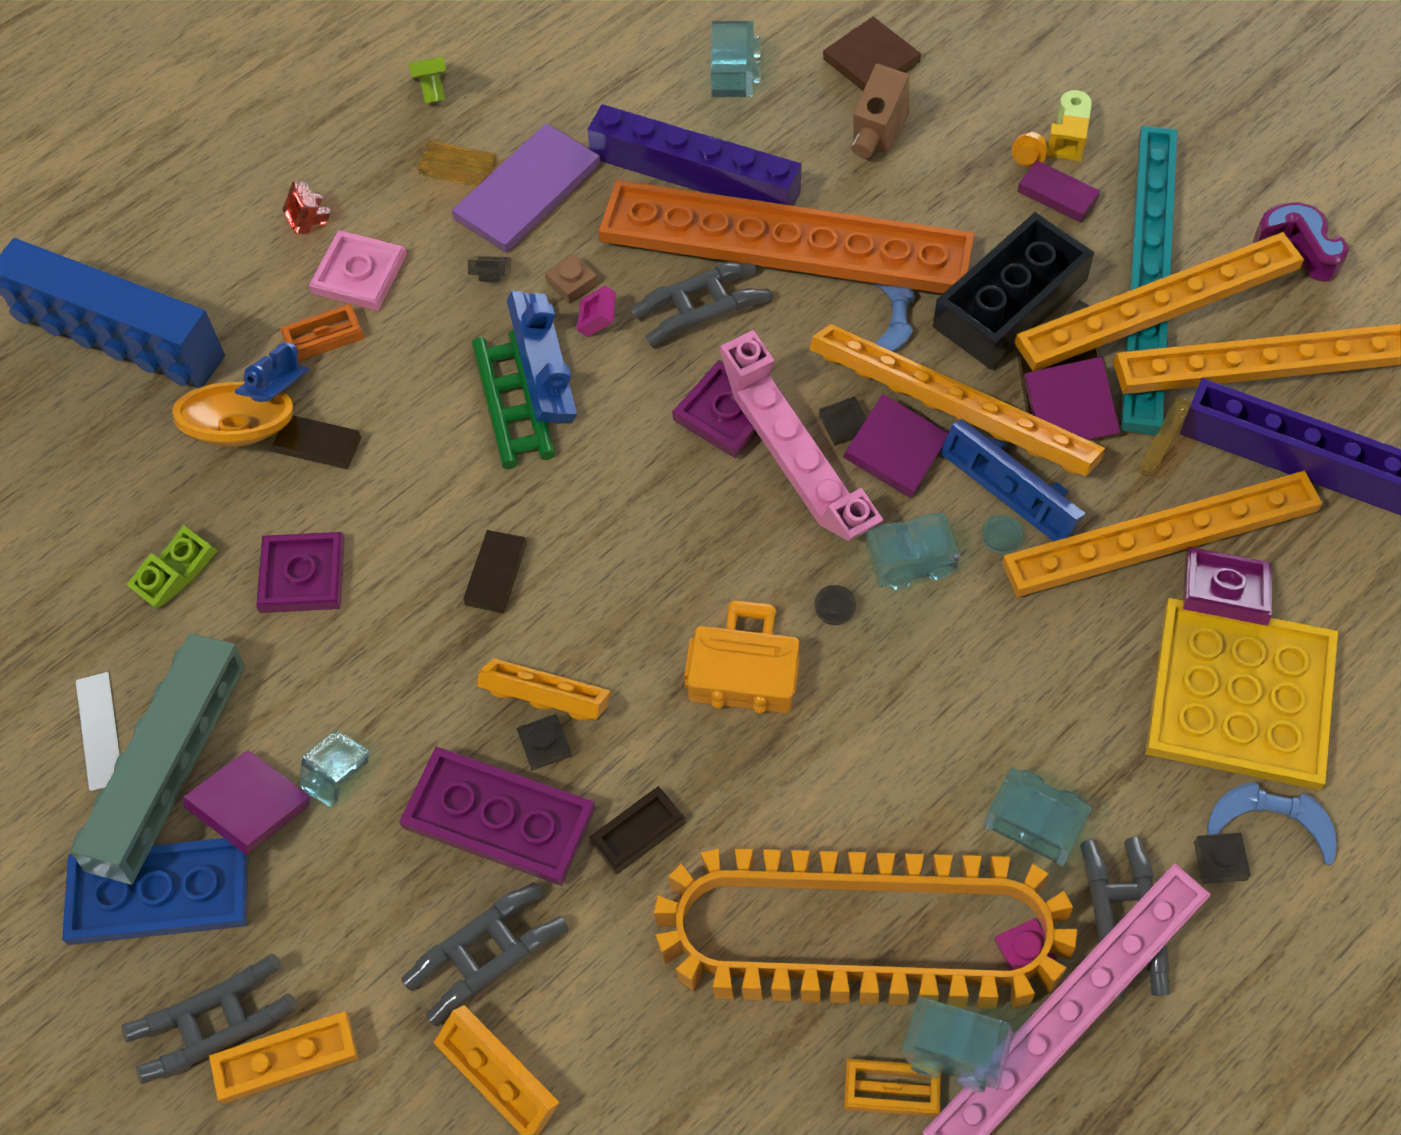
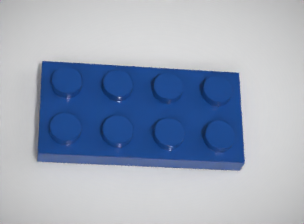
(175, 892)

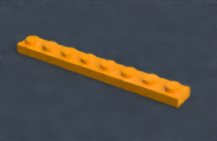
(1158, 301)
(1258, 358)
(957, 399)
(1160, 533)

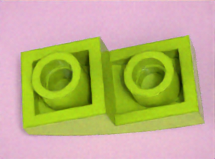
(178, 565)

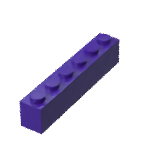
(692, 158)
(1296, 444)

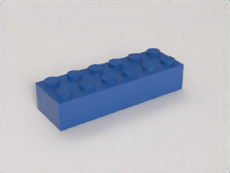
(109, 314)

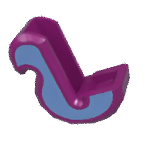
(1308, 232)

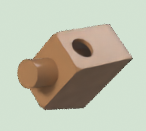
(880, 111)

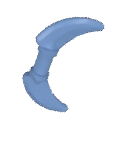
(898, 330)
(1301, 808)

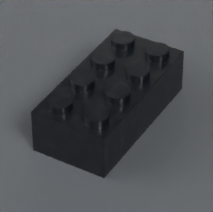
(1012, 289)

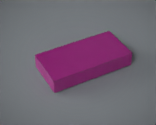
(1058, 191)

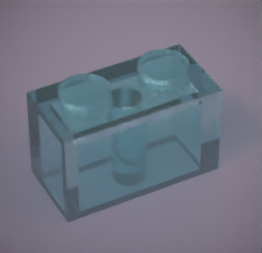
(733, 58)
(1037, 815)
(957, 1044)

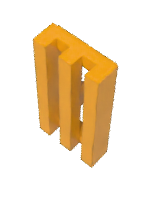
(884, 1105)

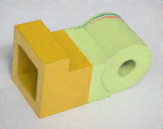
(1071, 127)

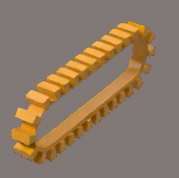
(1047, 971)

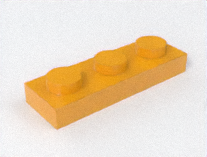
(543, 689)
(283, 1057)
(495, 1072)

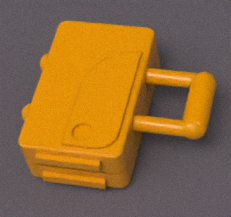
(743, 666)

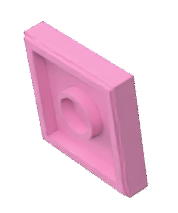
(358, 270)

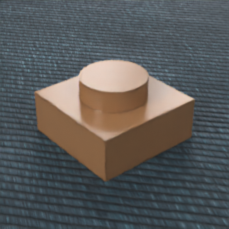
(571, 278)

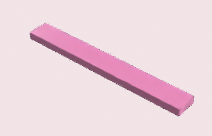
(1077, 1003)

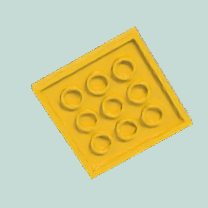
(1244, 696)

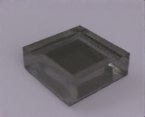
(842, 420)

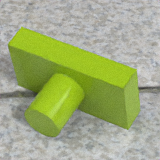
(429, 73)

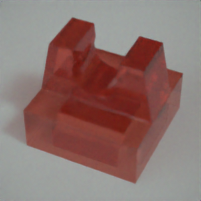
(304, 209)

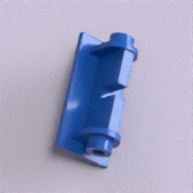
(272, 374)

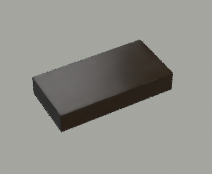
(317, 442)
(495, 571)
(637, 830)

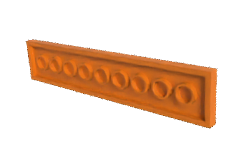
(786, 237)

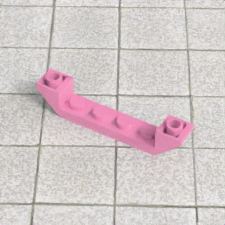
(805, 466)

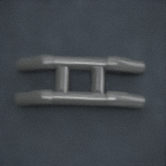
(688, 314)
(1105, 893)
(475, 977)
(184, 1016)

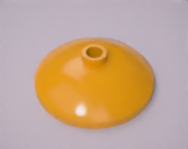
(229, 419)

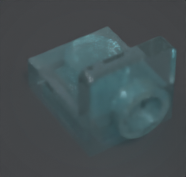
(331, 765)

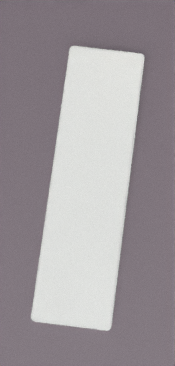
(97, 728)

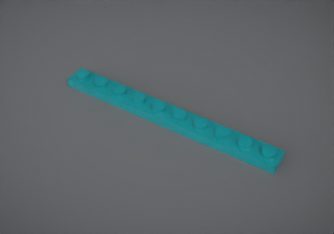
(1150, 259)

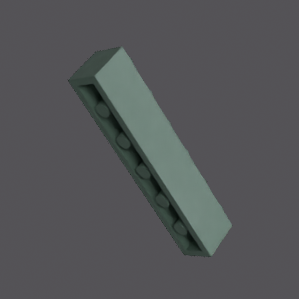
(158, 759)

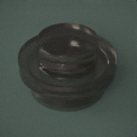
(835, 604)

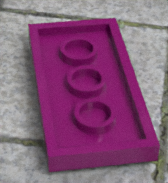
(498, 815)

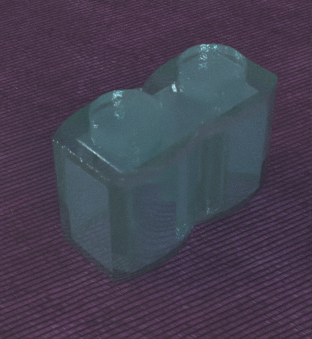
(912, 550)

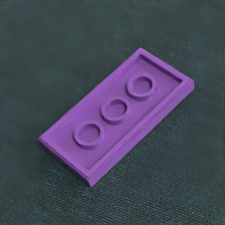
(526, 187)

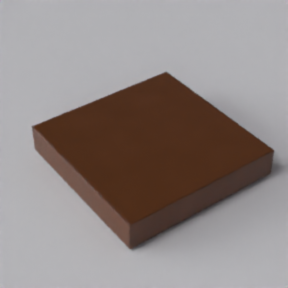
(867, 45)

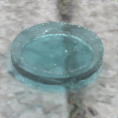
(1002, 534)

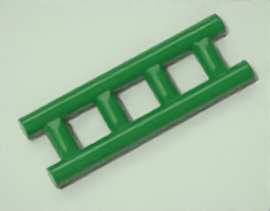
(501, 416)

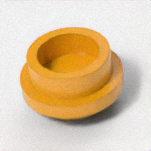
(1029, 148)

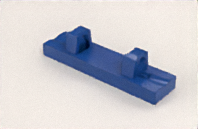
(541, 357)
(1011, 481)

